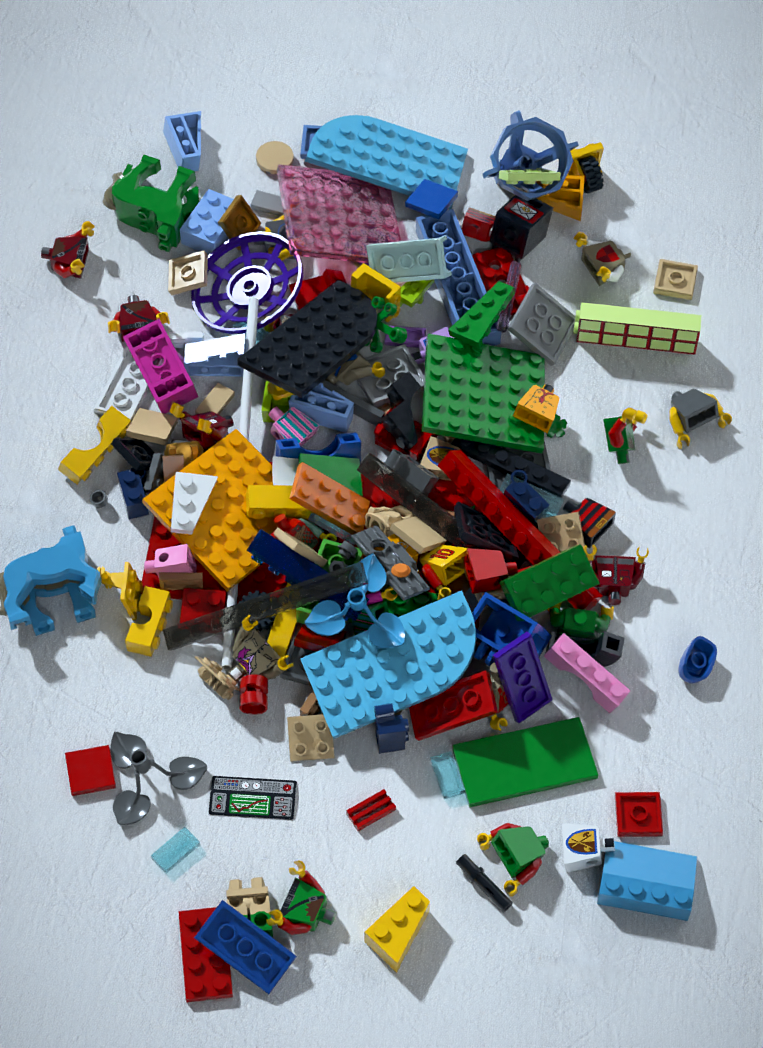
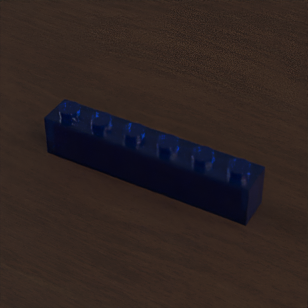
(292, 565)

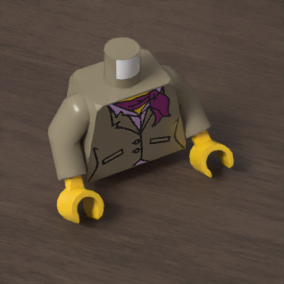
(255, 654)

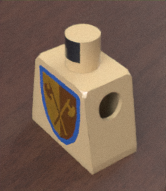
(433, 455)

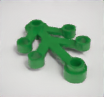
(396, 334)

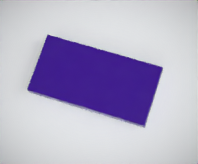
(522, 677)

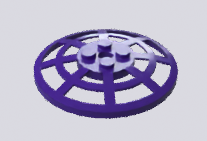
(246, 277)

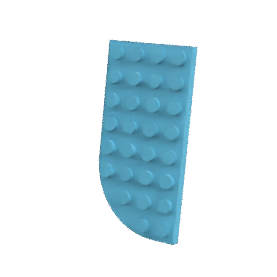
(385, 154)
(358, 675)

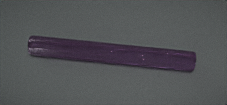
(512, 280)

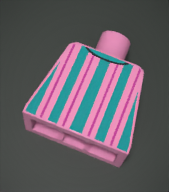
(292, 425)

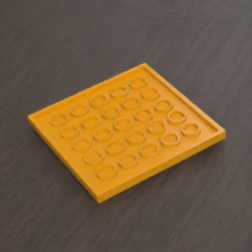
(223, 528)

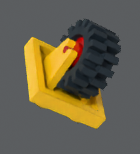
(587, 164)

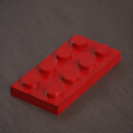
(457, 706)
(204, 972)

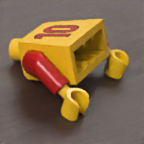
(443, 566)

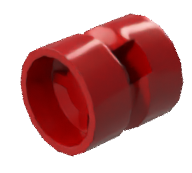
(253, 694)

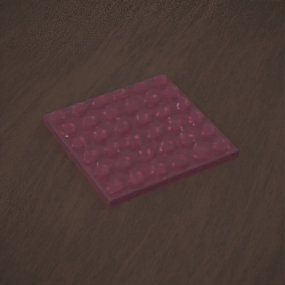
(334, 214)

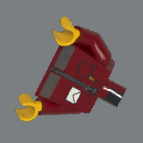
(204, 427)
(616, 574)

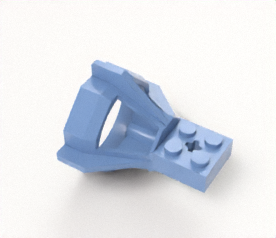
(521, 157)

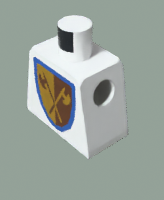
(584, 846)

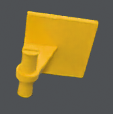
(129, 585)

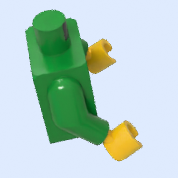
(580, 622)

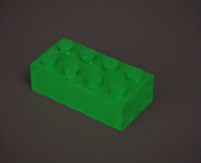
(549, 582)

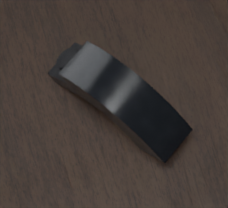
(605, 649)

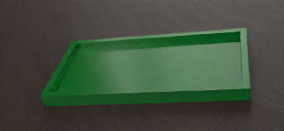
(524, 761)

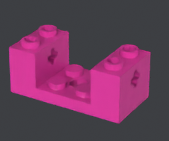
(166, 382)

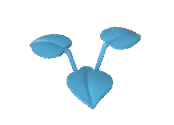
(384, 633)

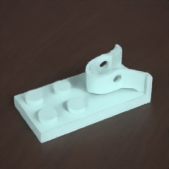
(409, 259)

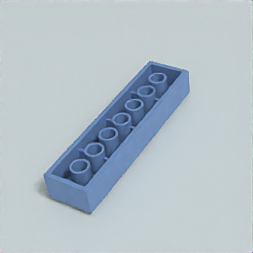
(465, 285)

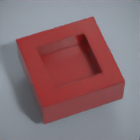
(332, 276)

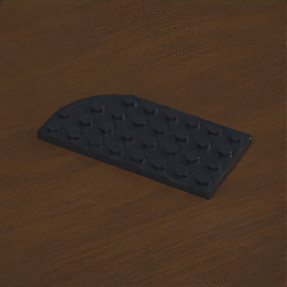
(314, 340)

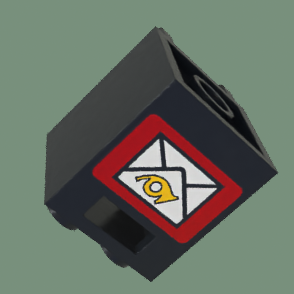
(520, 226)

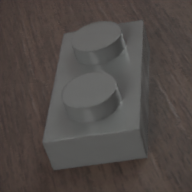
(155, 475)

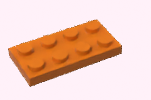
(329, 499)

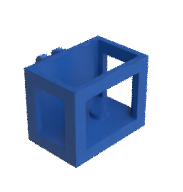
(504, 628)

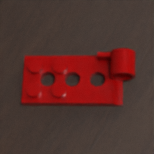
(490, 276)

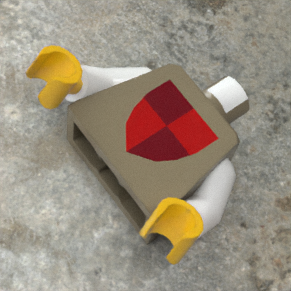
(602, 258)

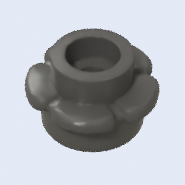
(347, 550)

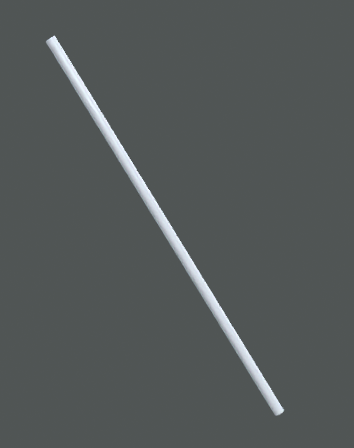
(244, 427)

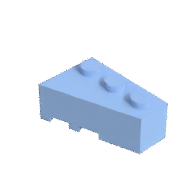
(184, 138)
(325, 408)

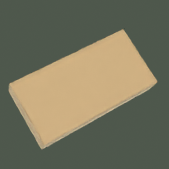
(216, 400)

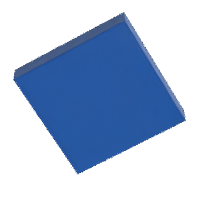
(431, 199)

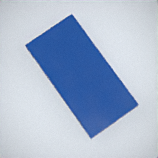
(245, 947)

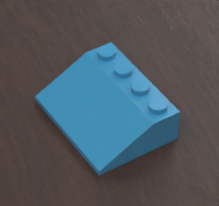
(648, 881)

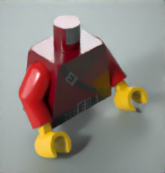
(70, 252)
(134, 316)

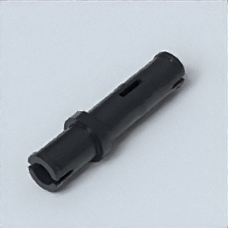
(477, 875)

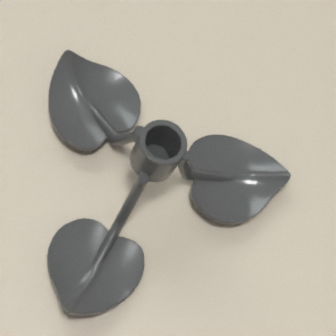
(131, 750)

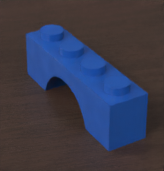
(343, 445)

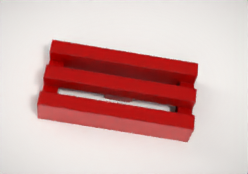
(367, 802)

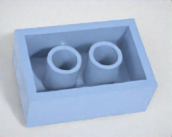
(202, 227)

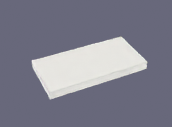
(124, 389)

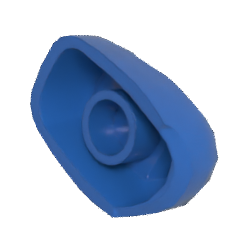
(697, 660)

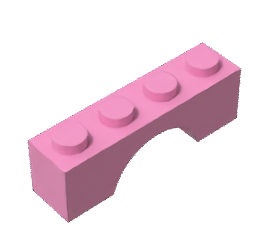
(572, 658)

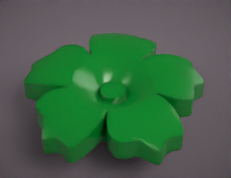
(557, 427)

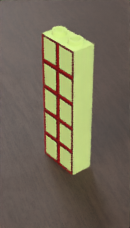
(637, 328)

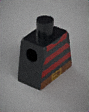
(594, 519)

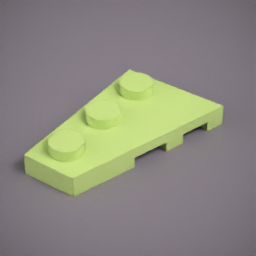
(529, 176)

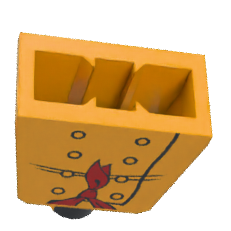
(538, 407)

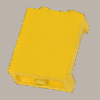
(376, 284)

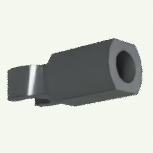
(335, 565)

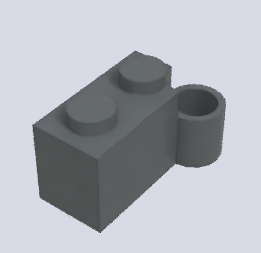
(412, 471)

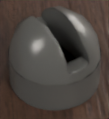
(95, 500)

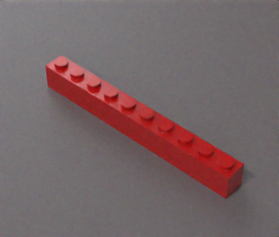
(507, 517)

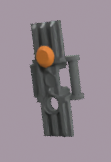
(400, 566)

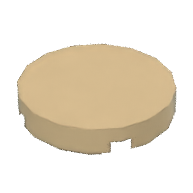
(272, 154)

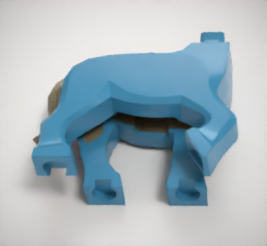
(49, 574)

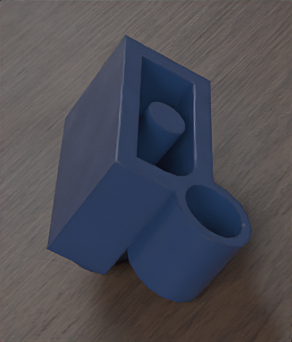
(132, 492)
(526, 498)
(389, 729)

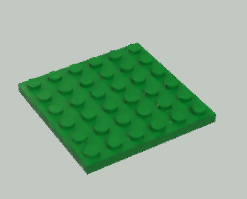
(476, 391)

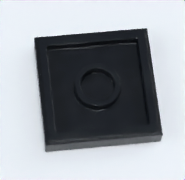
(135, 452)

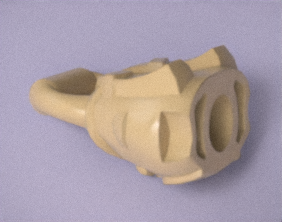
(385, 516)

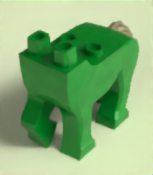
(149, 207)

